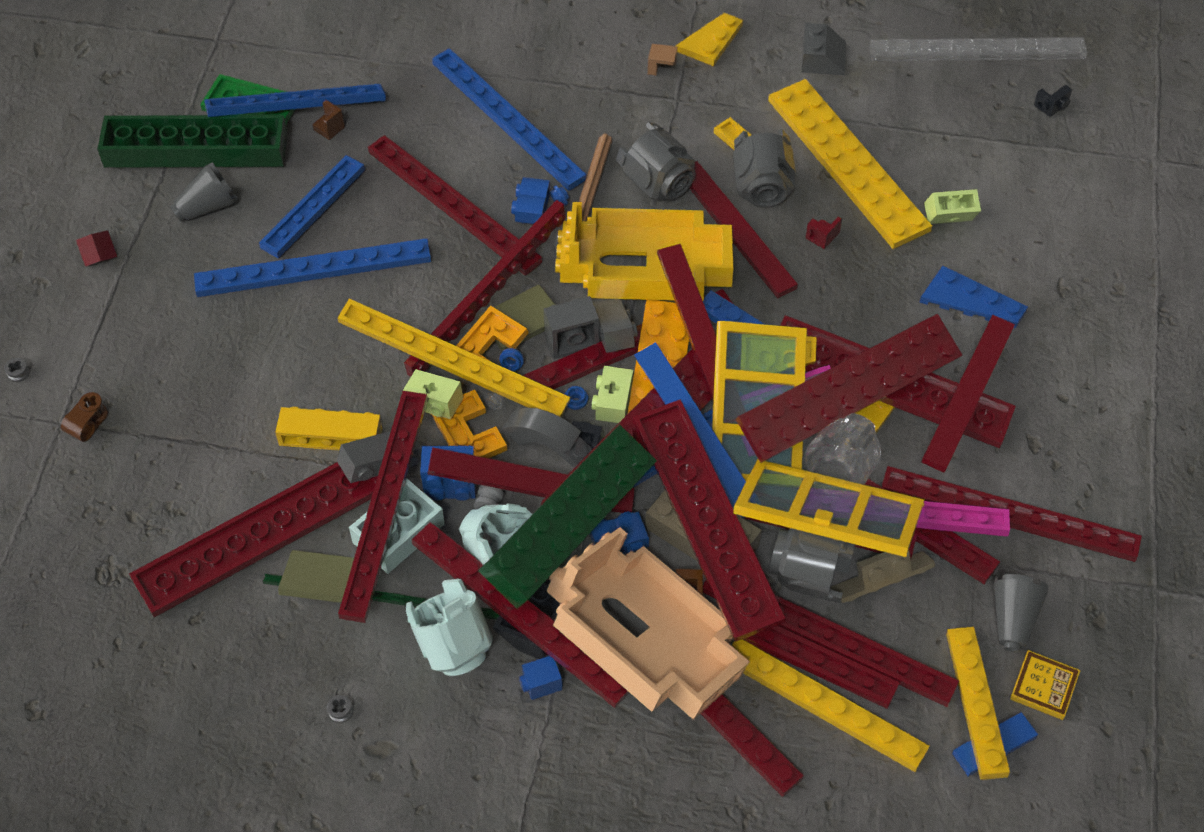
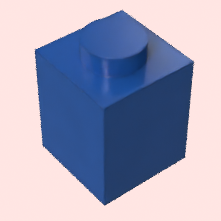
(541, 678)

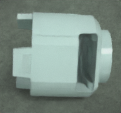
(496, 525)
(451, 629)

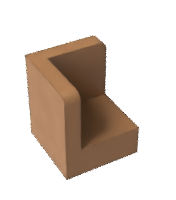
(661, 55)

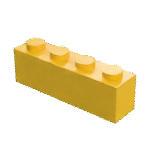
(324, 428)

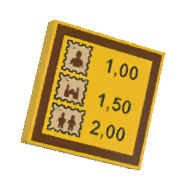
(1045, 685)

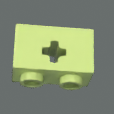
(952, 206)
(442, 393)
(613, 394)

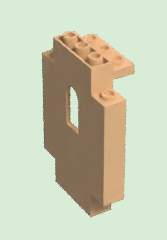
(677, 658)

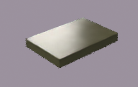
(527, 311)
(315, 576)

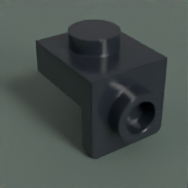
(1053, 103)
(589, 433)

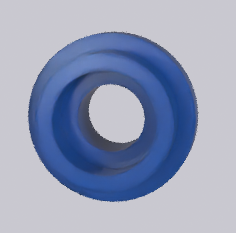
(559, 194)
(510, 364)
(577, 392)

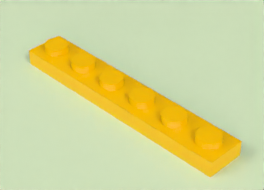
(977, 704)

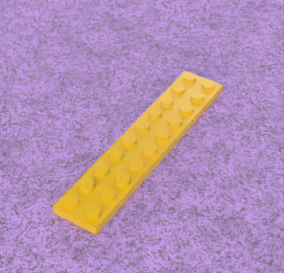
(850, 164)

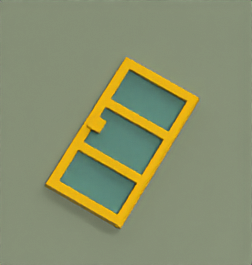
(750, 369)
(830, 507)

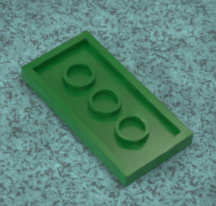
(231, 87)

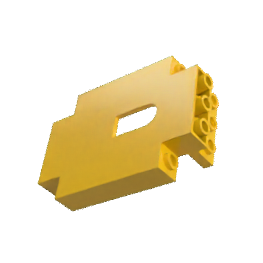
(641, 234)

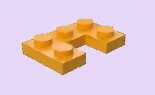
(489, 327)
(458, 433)

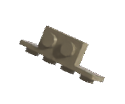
(882, 571)

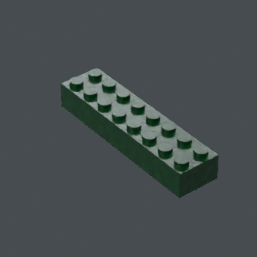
(192, 141)
(567, 517)

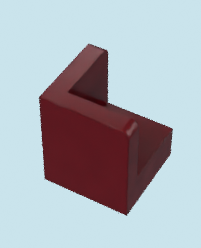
(822, 232)
(96, 248)

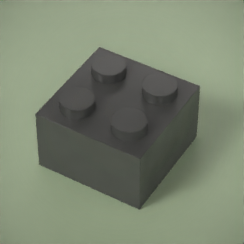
(571, 326)

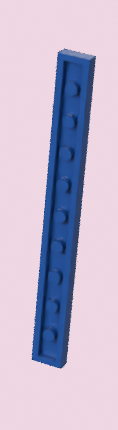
(509, 119)
(311, 267)

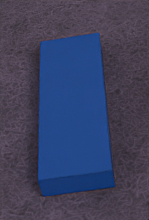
(1014, 734)

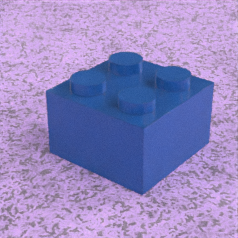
(443, 488)

